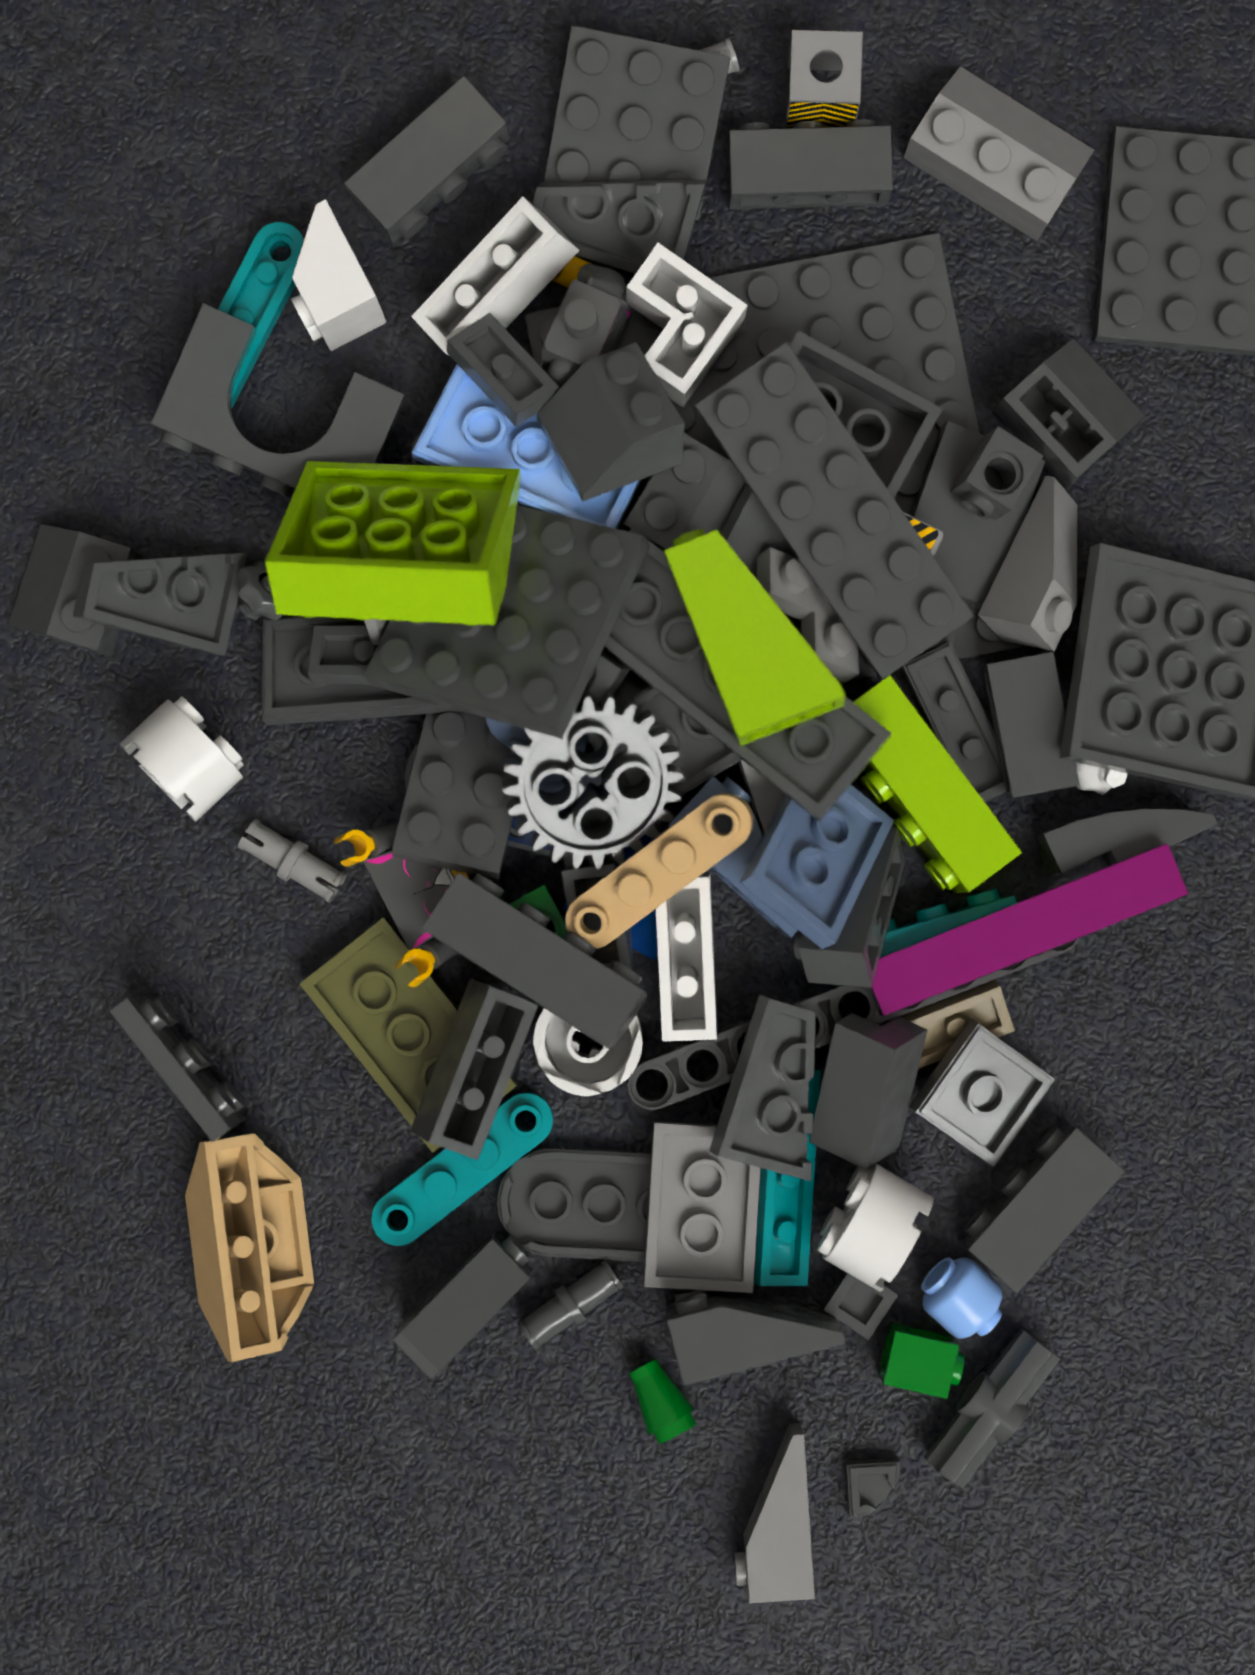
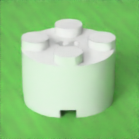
(183, 757)
(583, 1072)
(875, 1227)

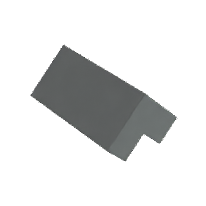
(1029, 724)
(867, 1088)

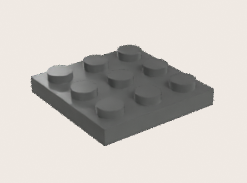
(635, 110)

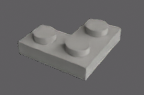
(799, 597)

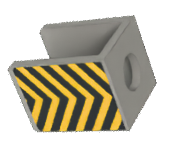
(819, 101)

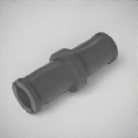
(570, 1305)

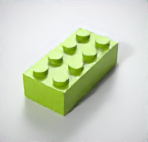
(932, 796)

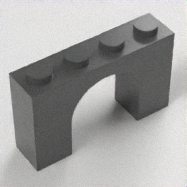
(200, 413)

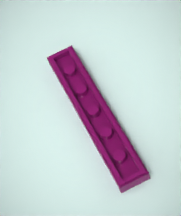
(1027, 928)

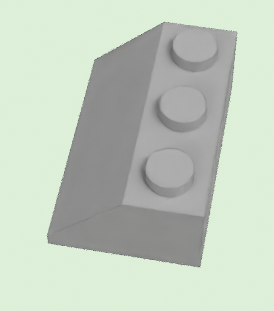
(997, 153)

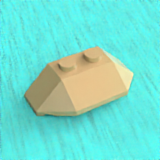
(248, 1244)

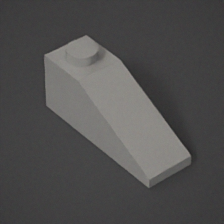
(1038, 579)
(778, 1534)

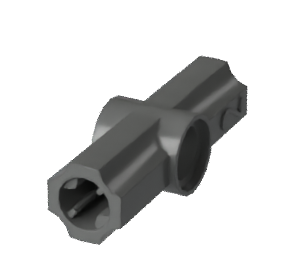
(991, 1408)

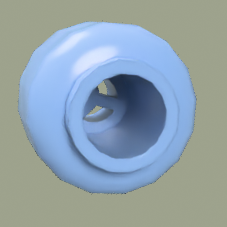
(962, 1297)

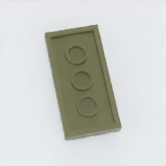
(382, 1019)

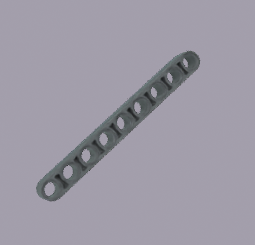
(825, 1004)

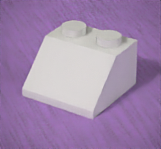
(332, 286)

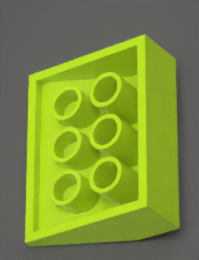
(395, 543)

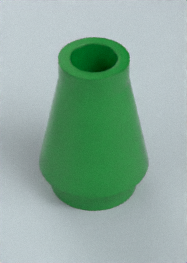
(661, 1402)

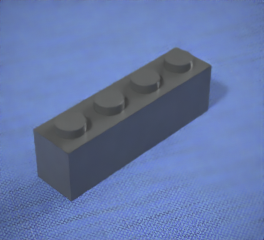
(536, 961)

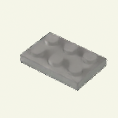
(699, 1213)

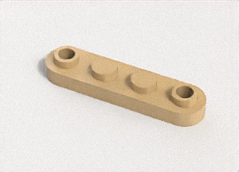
(660, 869)

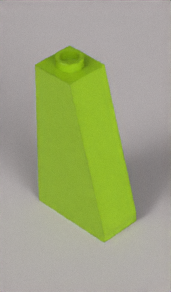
(752, 649)

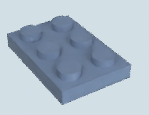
(817, 868)

